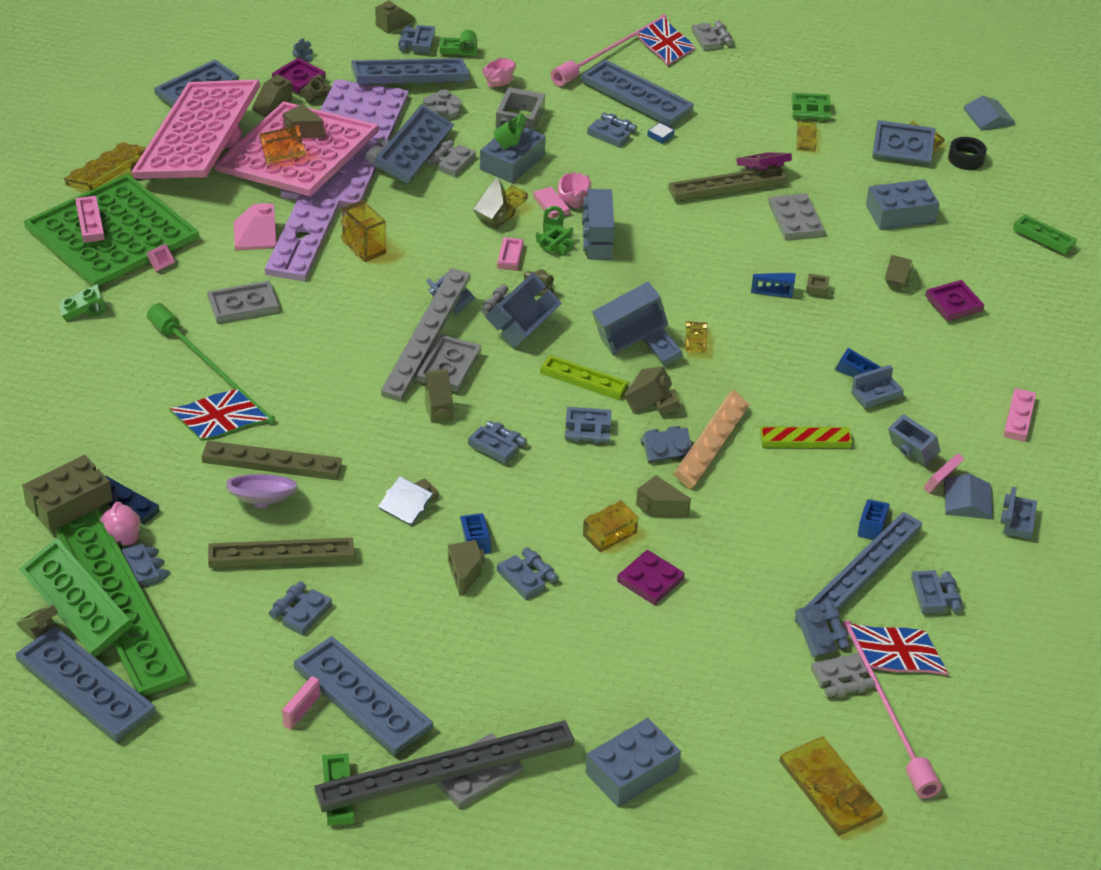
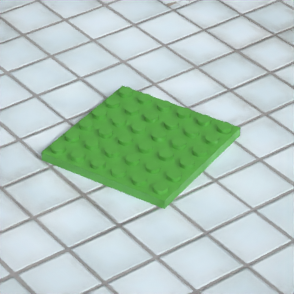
(131, 223)

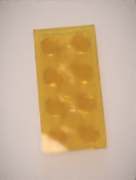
(105, 167)
(811, 761)

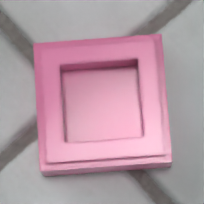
(160, 257)

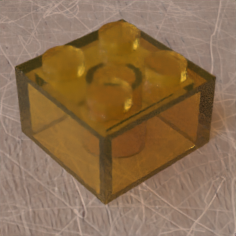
(363, 231)

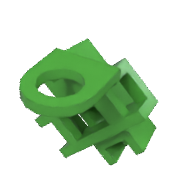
(551, 229)

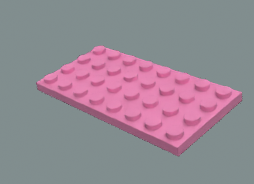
(196, 129)

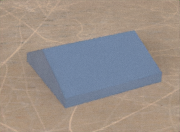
(988, 113)
(968, 497)

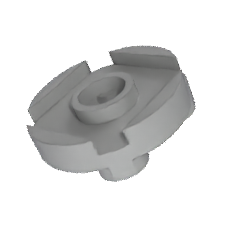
(444, 104)

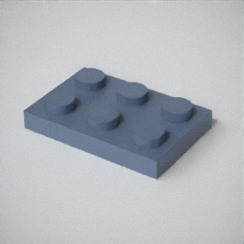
(903, 142)

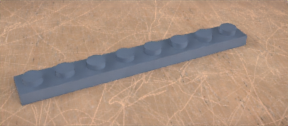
(868, 562)

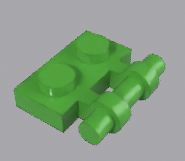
(811, 106)

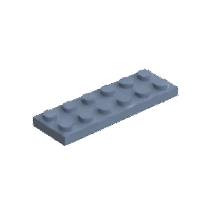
(409, 70)
(637, 92)
(413, 144)
(85, 683)
(364, 695)

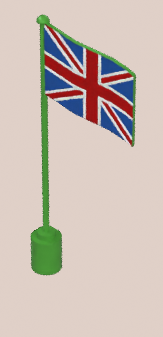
(216, 413)

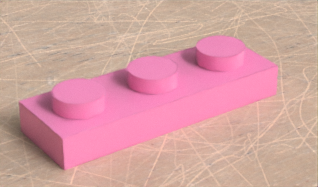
(89, 219)
(1019, 414)

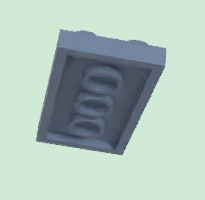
(210, 71)

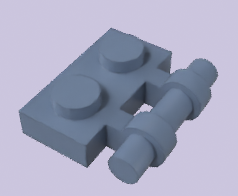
(419, 38)
(608, 132)
(588, 419)
(497, 441)
(522, 578)
(929, 591)
(305, 612)
(816, 630)

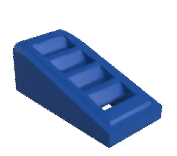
(784, 289)
(854, 364)
(873, 522)
(476, 532)

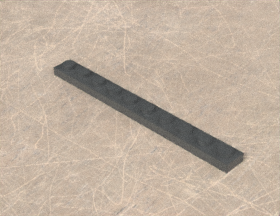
(443, 766)

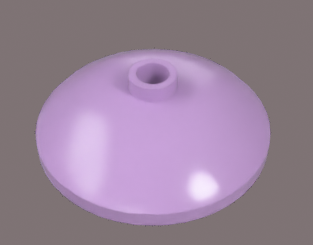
(261, 488)

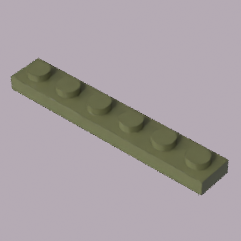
(727, 183)
(272, 460)
(280, 552)

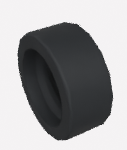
(965, 161)

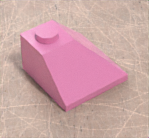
(255, 228)

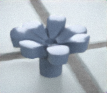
(302, 50)

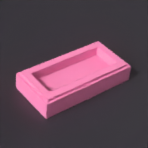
(548, 197)
(510, 254)
(943, 473)
(301, 703)

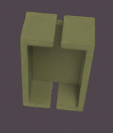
(67, 493)

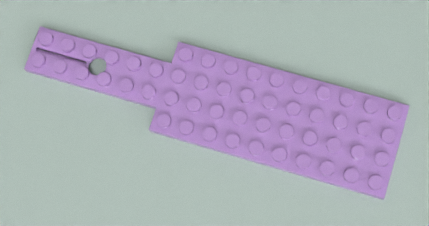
(347, 186)

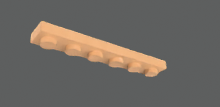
(711, 439)

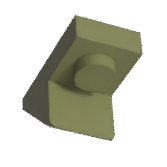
(38, 621)

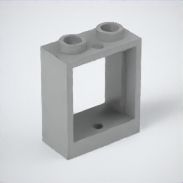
(521, 100)

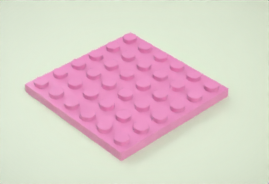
(301, 175)

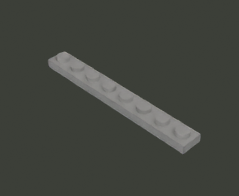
(425, 335)

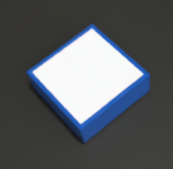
(660, 132)

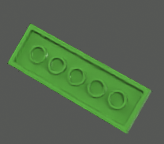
(76, 596)

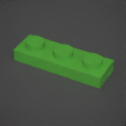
(1044, 234)
(334, 768)

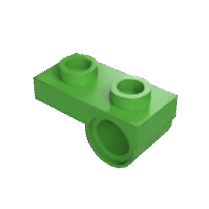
(459, 45)
(510, 132)
(88, 300)

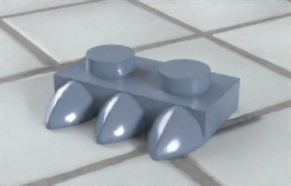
(144, 564)

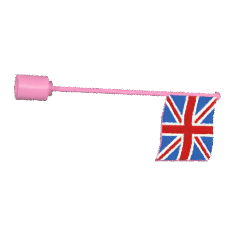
(657, 36)
(900, 652)

